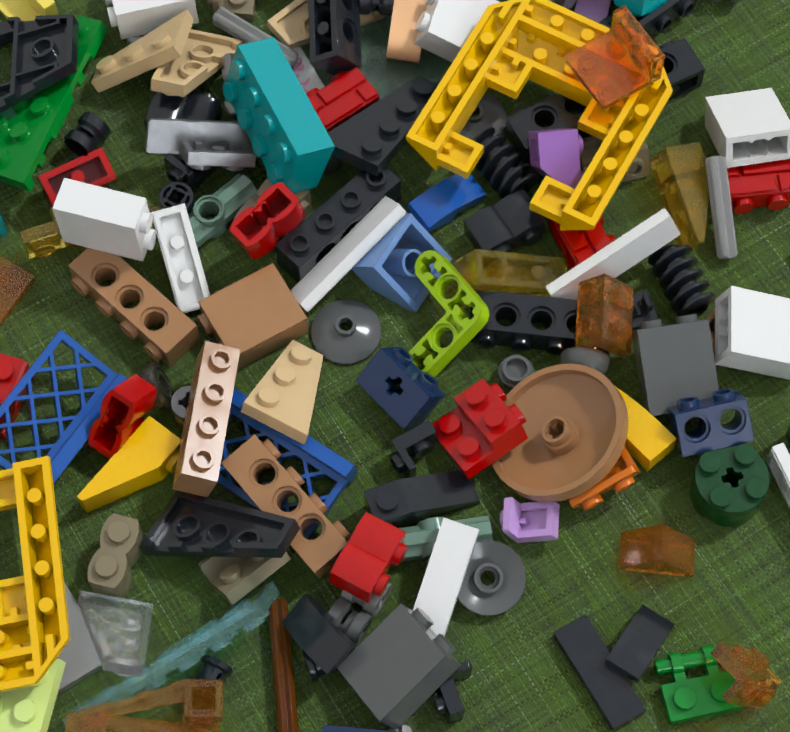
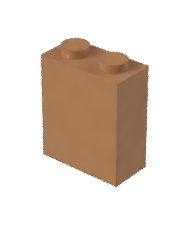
(254, 315)

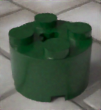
(717, 500)

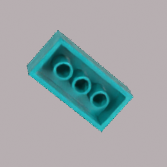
(277, 115)

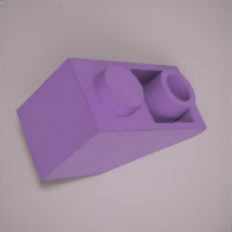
(557, 154)

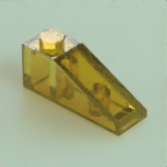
(684, 189)
(510, 271)

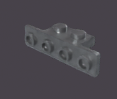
(201, 142)

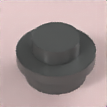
(513, 370)

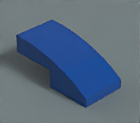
(444, 200)

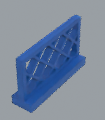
(77, 431)
(312, 454)

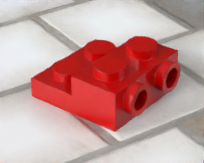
(480, 428)

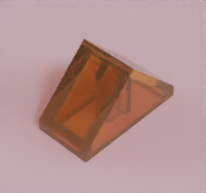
(657, 551)

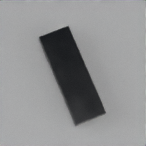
(603, 683)

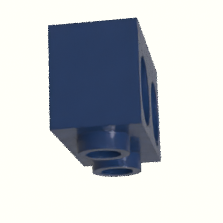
(710, 432)

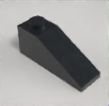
(420, 497)

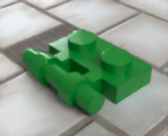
(694, 697)

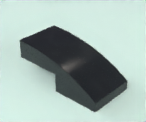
(317, 635)
(639, 643)

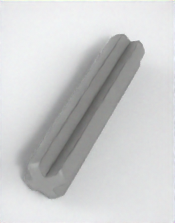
(249, 33)
(721, 207)

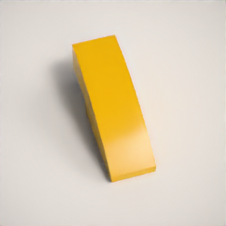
(646, 436)

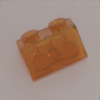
(604, 315)
(754, 680)

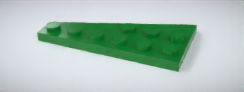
(38, 119)

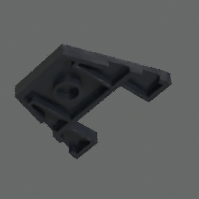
(41, 55)

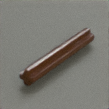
(282, 668)

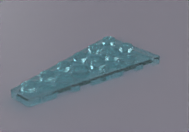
(188, 650)

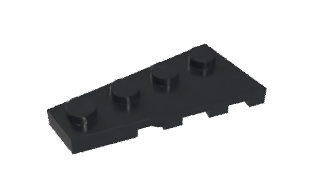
(380, 130)
(217, 529)

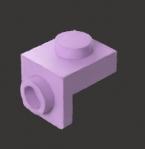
(530, 520)

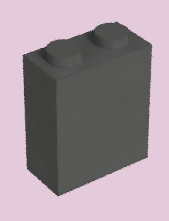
(674, 362)
(399, 665)

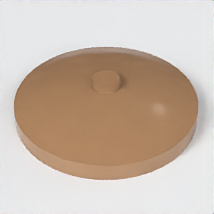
(572, 429)

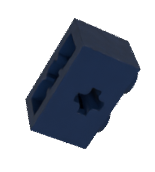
(400, 386)

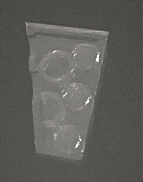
(117, 631)

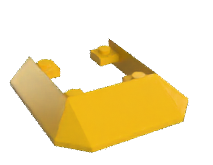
(525, 43)
(32, 605)

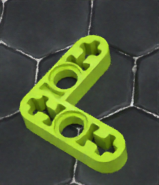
(455, 318)

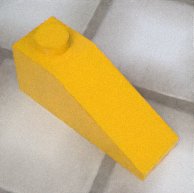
(140, 463)

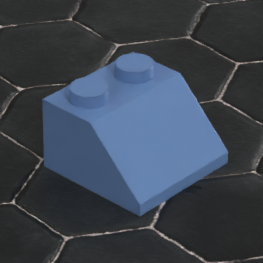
(391, 263)

